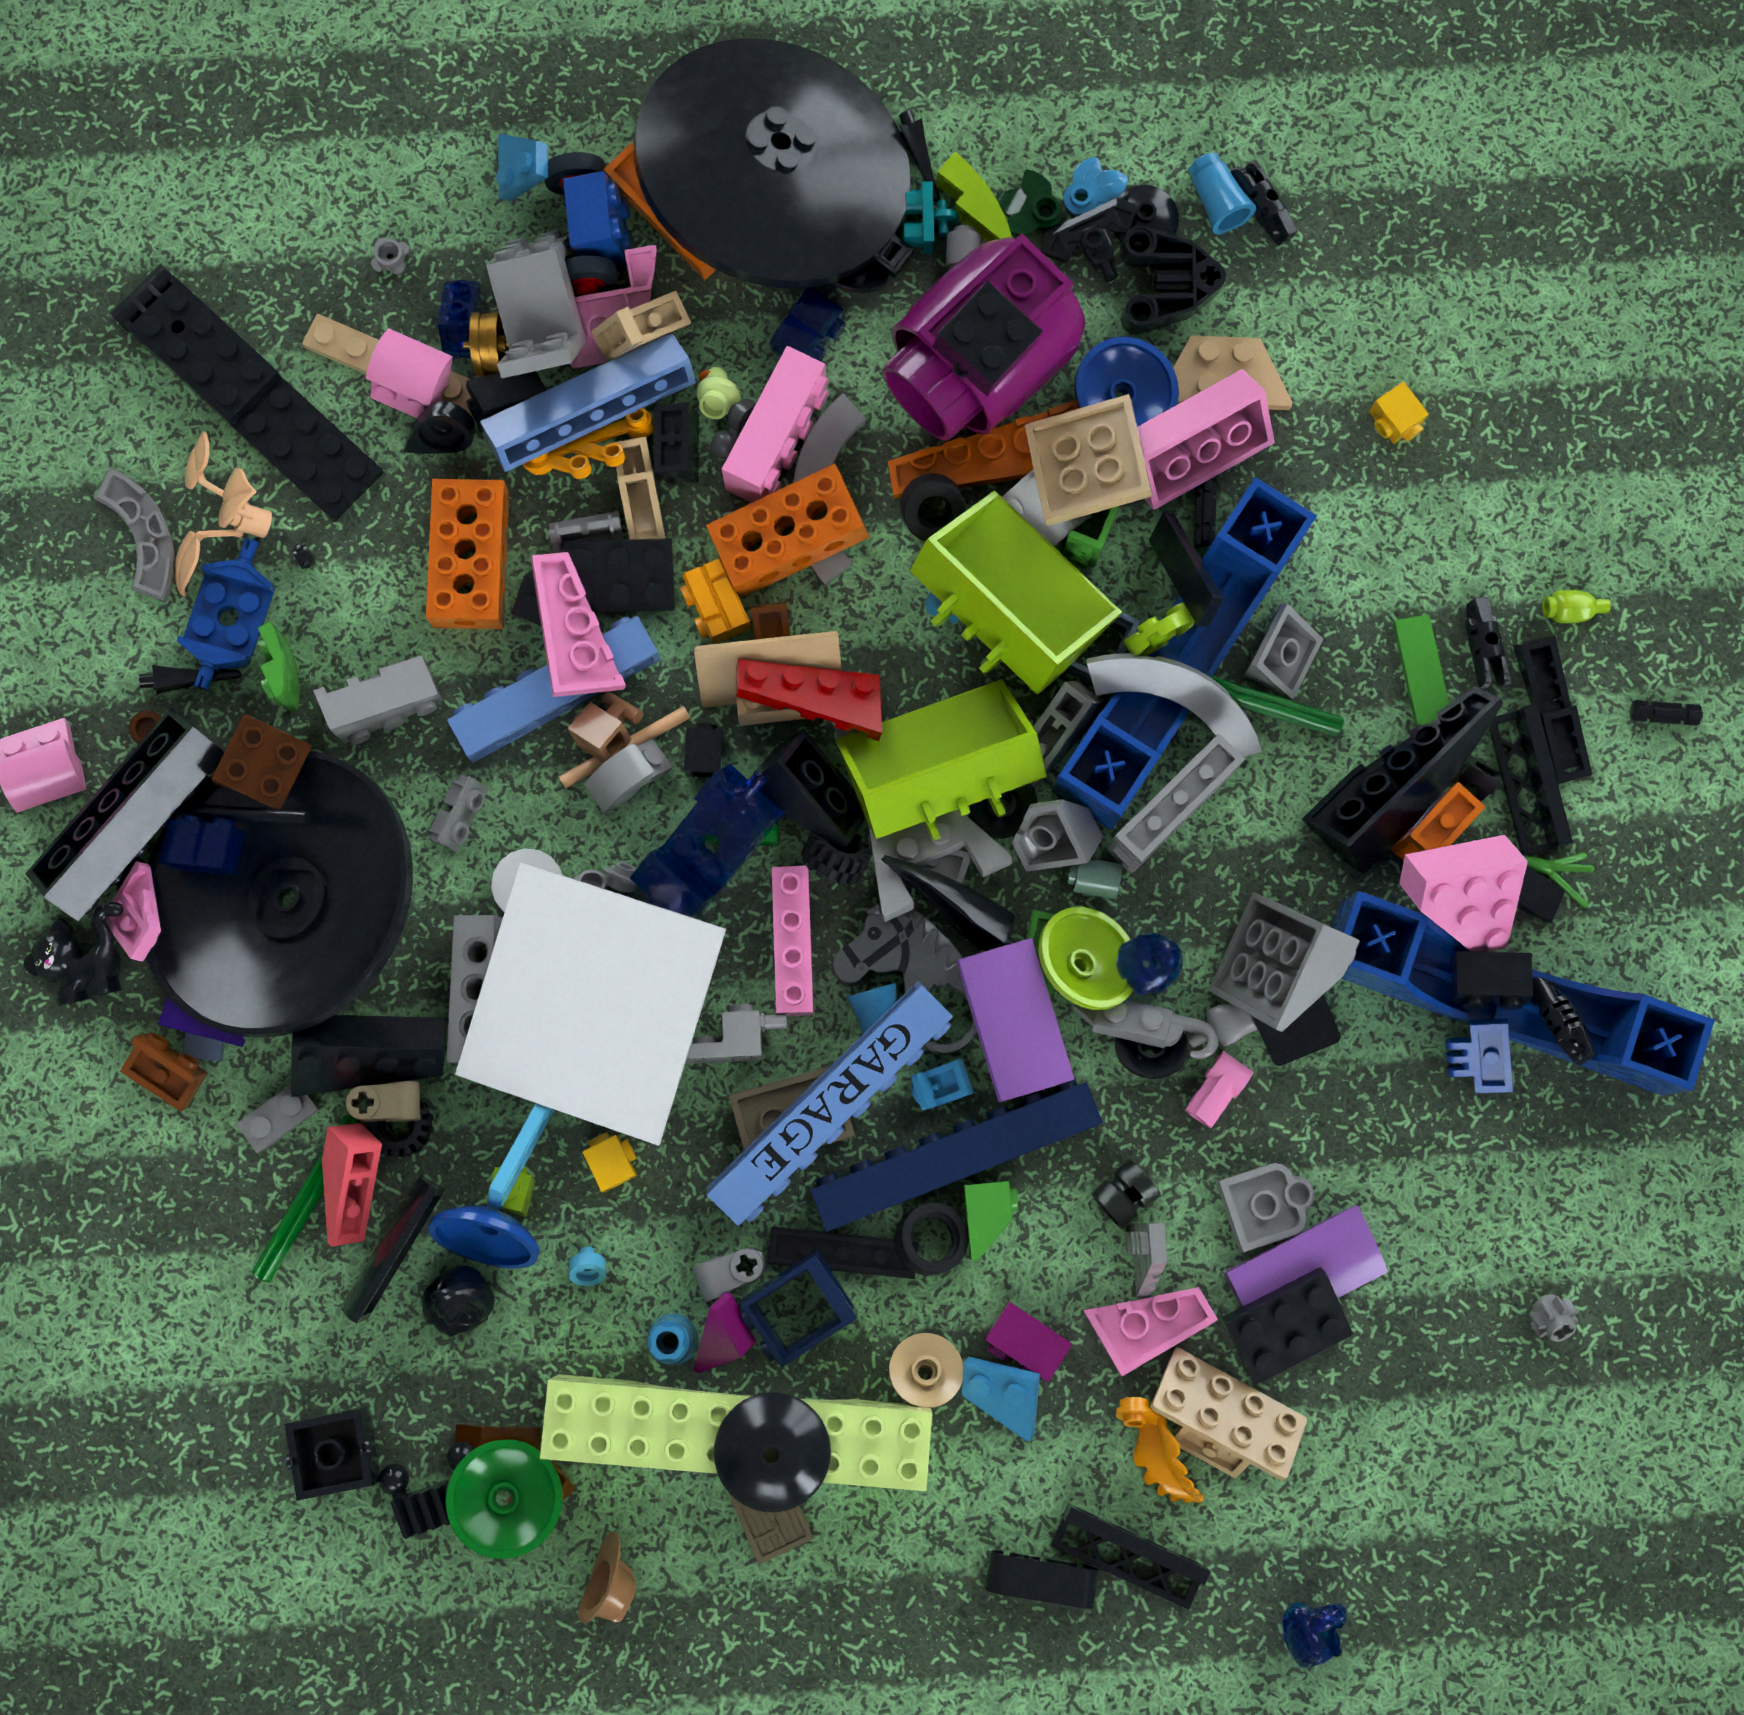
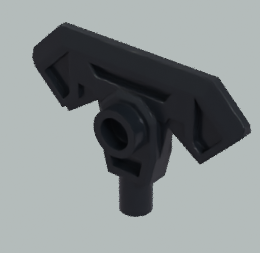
(1092, 235)

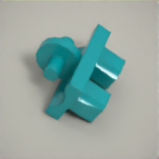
(921, 203)

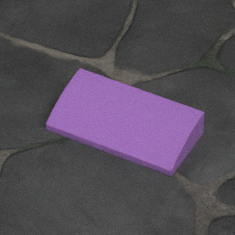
(1015, 1020)
(1336, 1244)

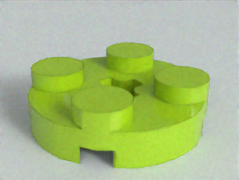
(1155, 633)

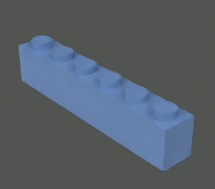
(588, 402)
(529, 701)

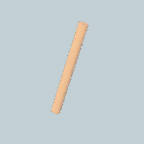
(645, 734)

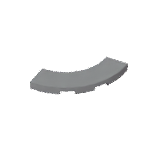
(150, 530)

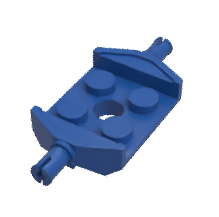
(225, 587)

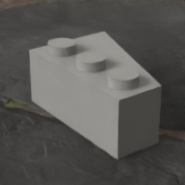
(380, 700)

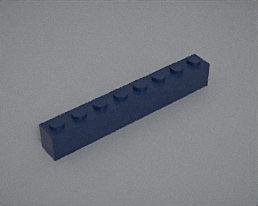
(955, 1156)

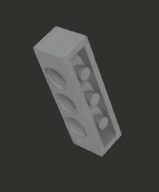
(467, 973)

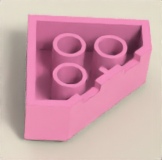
(1468, 889)

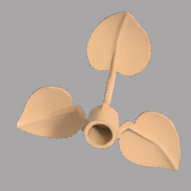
(234, 511)

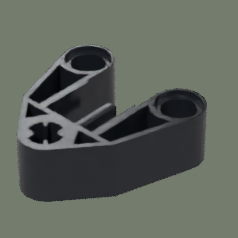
(1169, 252)

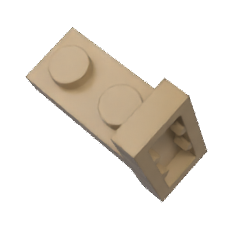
(640, 325)

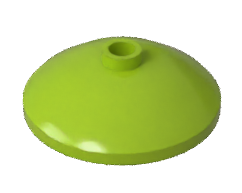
(1092, 943)

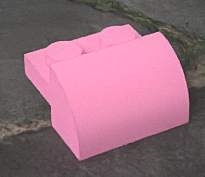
(407, 373)
(40, 765)

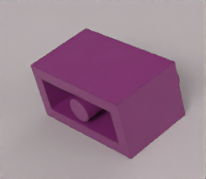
(1026, 1341)

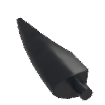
(967, 910)

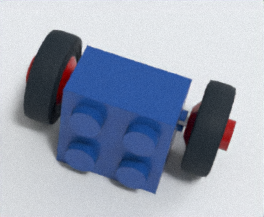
(594, 220)

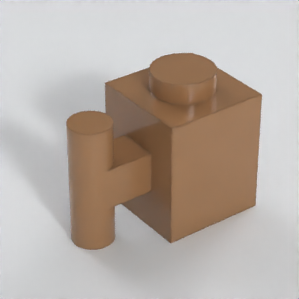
(602, 731)

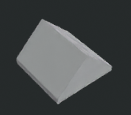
(1284, 653)

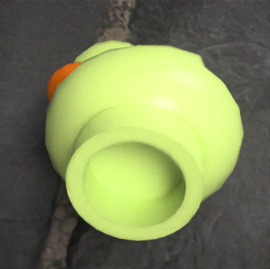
(716, 393)

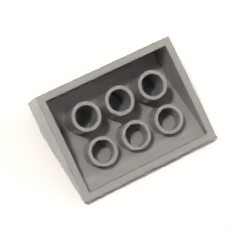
(1280, 962)

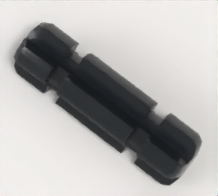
(1205, 513)
(1666, 712)

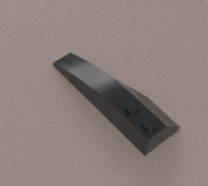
(1385, 799)

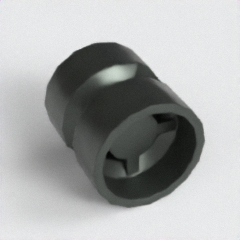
(1119, 1206)

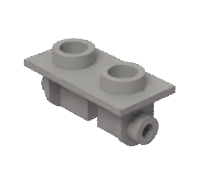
(586, 528)
(466, 798)

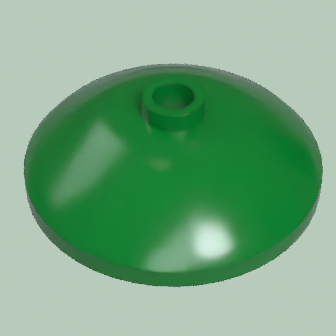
(509, 1528)

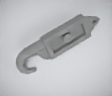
(1149, 1025)

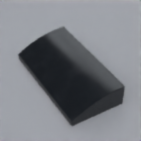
(392, 1249)

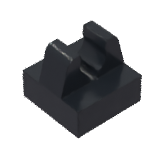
(1482, 775)

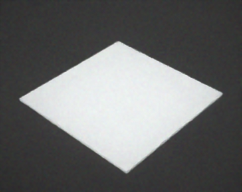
(590, 1002)

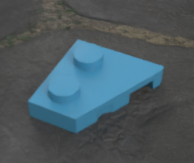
(521, 165)
(1003, 1393)

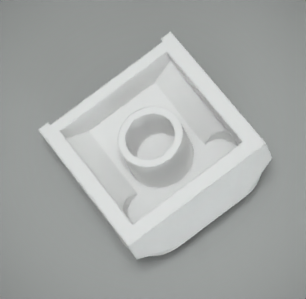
(1026, 501)

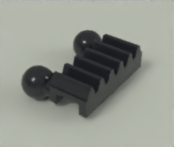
(424, 1507)

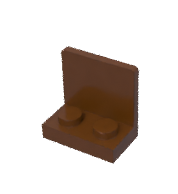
(261, 762)

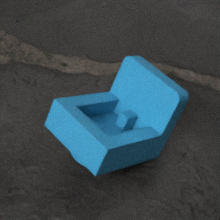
(941, 1085)

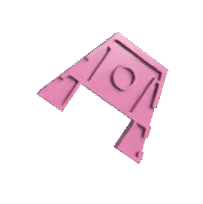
(600, 306)

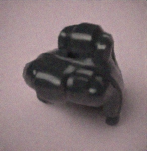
(457, 1301)

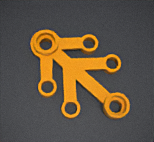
(635, 425)

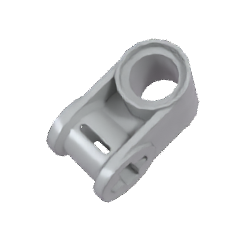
(724, 1275)

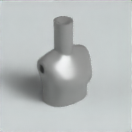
(1229, 1024)

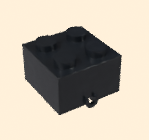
(987, 338)
(332, 1453)

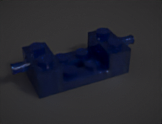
(683, 871)

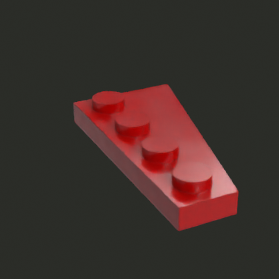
(829, 694)

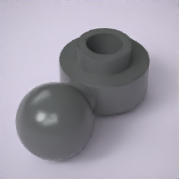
(737, 417)

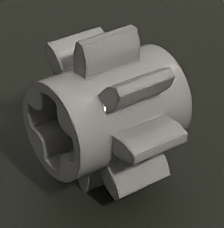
(1554, 1318)

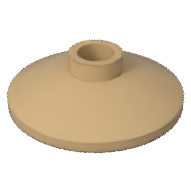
(929, 1352)

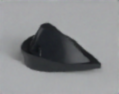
(441, 429)

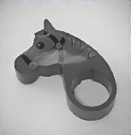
(909, 948)

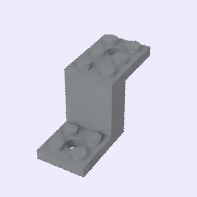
(536, 304)

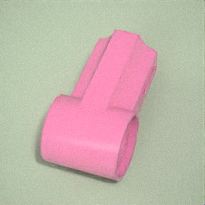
(1221, 1084)

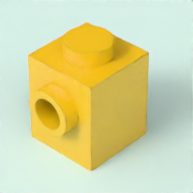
(1398, 414)
(610, 1161)

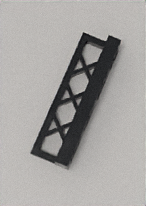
(1542, 777)
(1139, 1545)

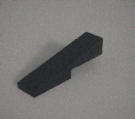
(1547, 687)

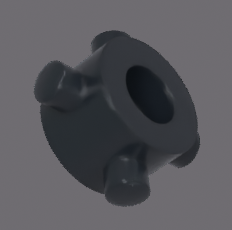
(303, 556)

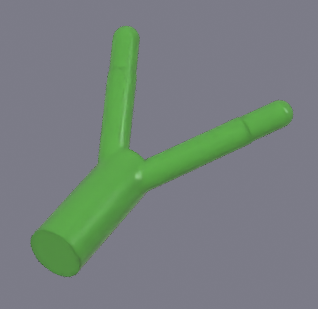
(1562, 864)

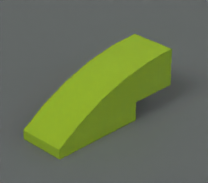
(973, 199)

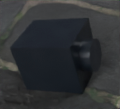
(703, 750)

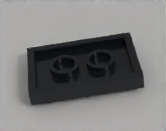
(625, 573)
(1287, 1325)

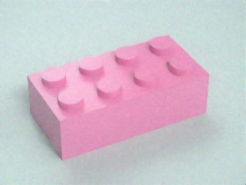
(776, 426)
(1205, 436)

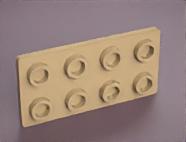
(718, 664)
(1226, 1418)

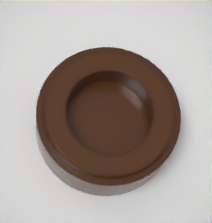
(142, 724)

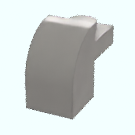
(626, 773)

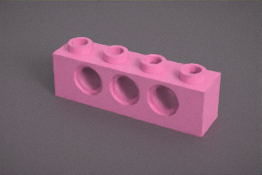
(792, 941)

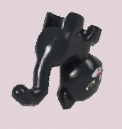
(60, 958)

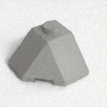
(1056, 835)

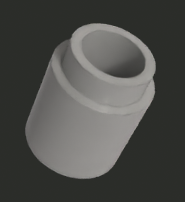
(960, 243)

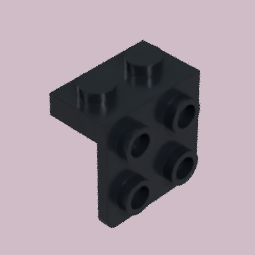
(1305, 1035)

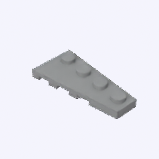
(1149, 1254)

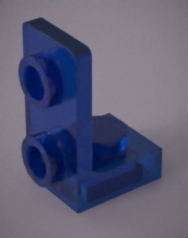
(456, 307)

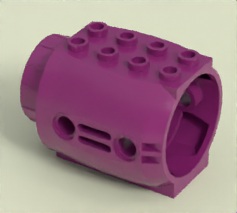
(926, 381)

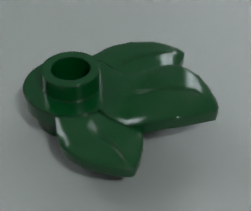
(1025, 203)

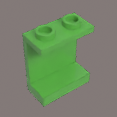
(1084, 550)

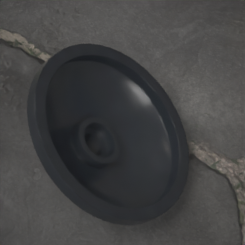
(780, 1423)

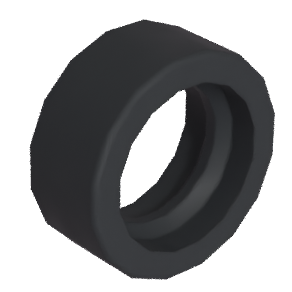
(958, 1232)

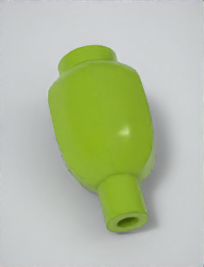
(1573, 606)

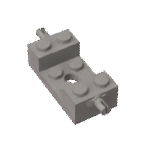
(741, 1037)

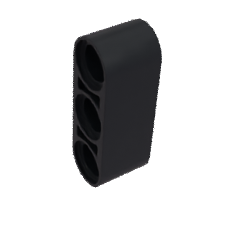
(1042, 1581)

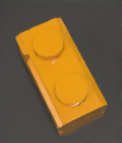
(715, 601)

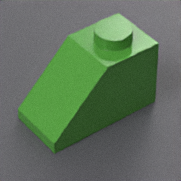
(987, 1213)

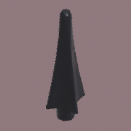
(915, 142)
(170, 679)

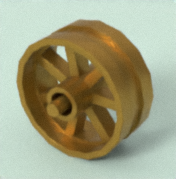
(486, 342)

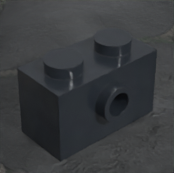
(1491, 979)

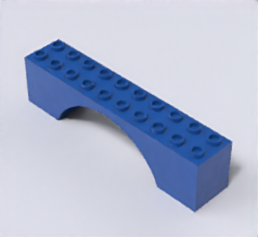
(1138, 725)
(1633, 1033)

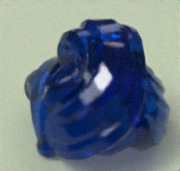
(1164, 963)
(1313, 1633)

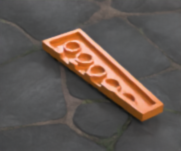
(976, 459)

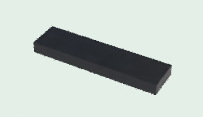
(1186, 569)
(839, 1251)

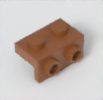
(163, 1070)

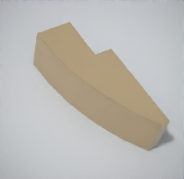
(639, 491)

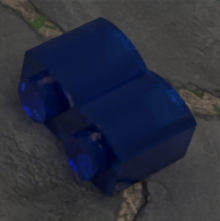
(809, 326)
(202, 845)

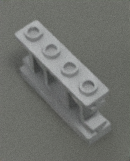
(1175, 803)

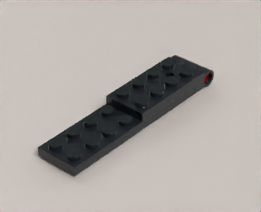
(246, 392)

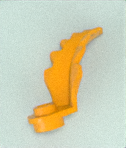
(1157, 1451)

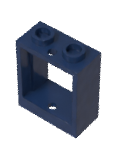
(830, 1287)

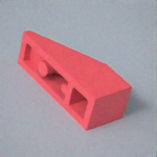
(349, 1181)

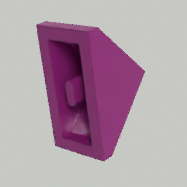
(723, 1336)

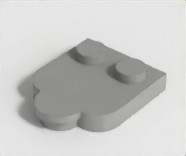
(1265, 1205)

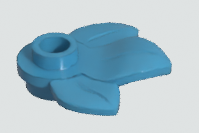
(1094, 184)

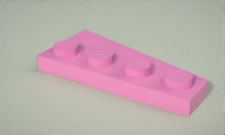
(572, 639)

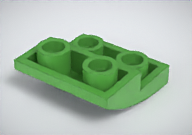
(280, 673)

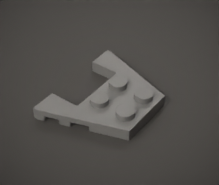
(917, 847)

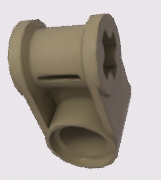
(391, 1102)

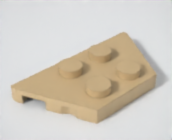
(1214, 358)

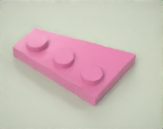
(1149, 1326)

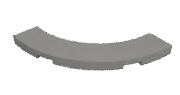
(820, 451)
(1180, 684)

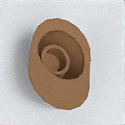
(610, 1585)

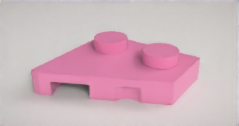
(139, 923)

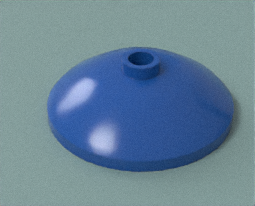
(1128, 368)
(484, 1236)

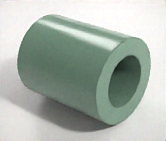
(1096, 878)

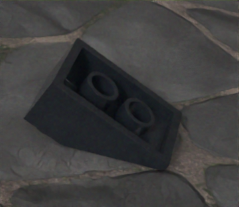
(811, 790)

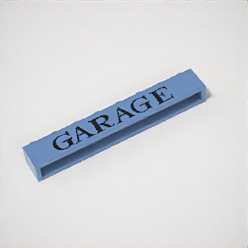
(828, 1104)

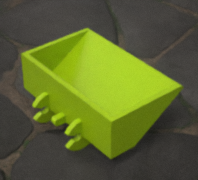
(1012, 592)
(943, 760)

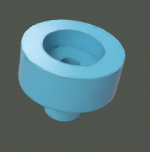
(587, 1267)

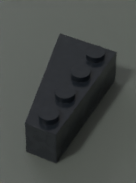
(365, 1052)

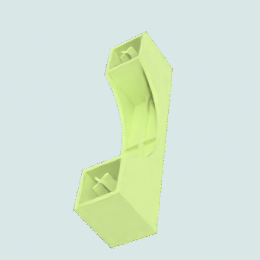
(678, 1429)

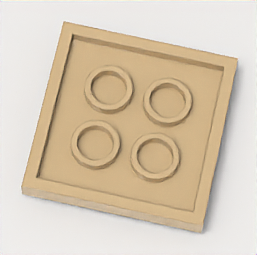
(1088, 460)

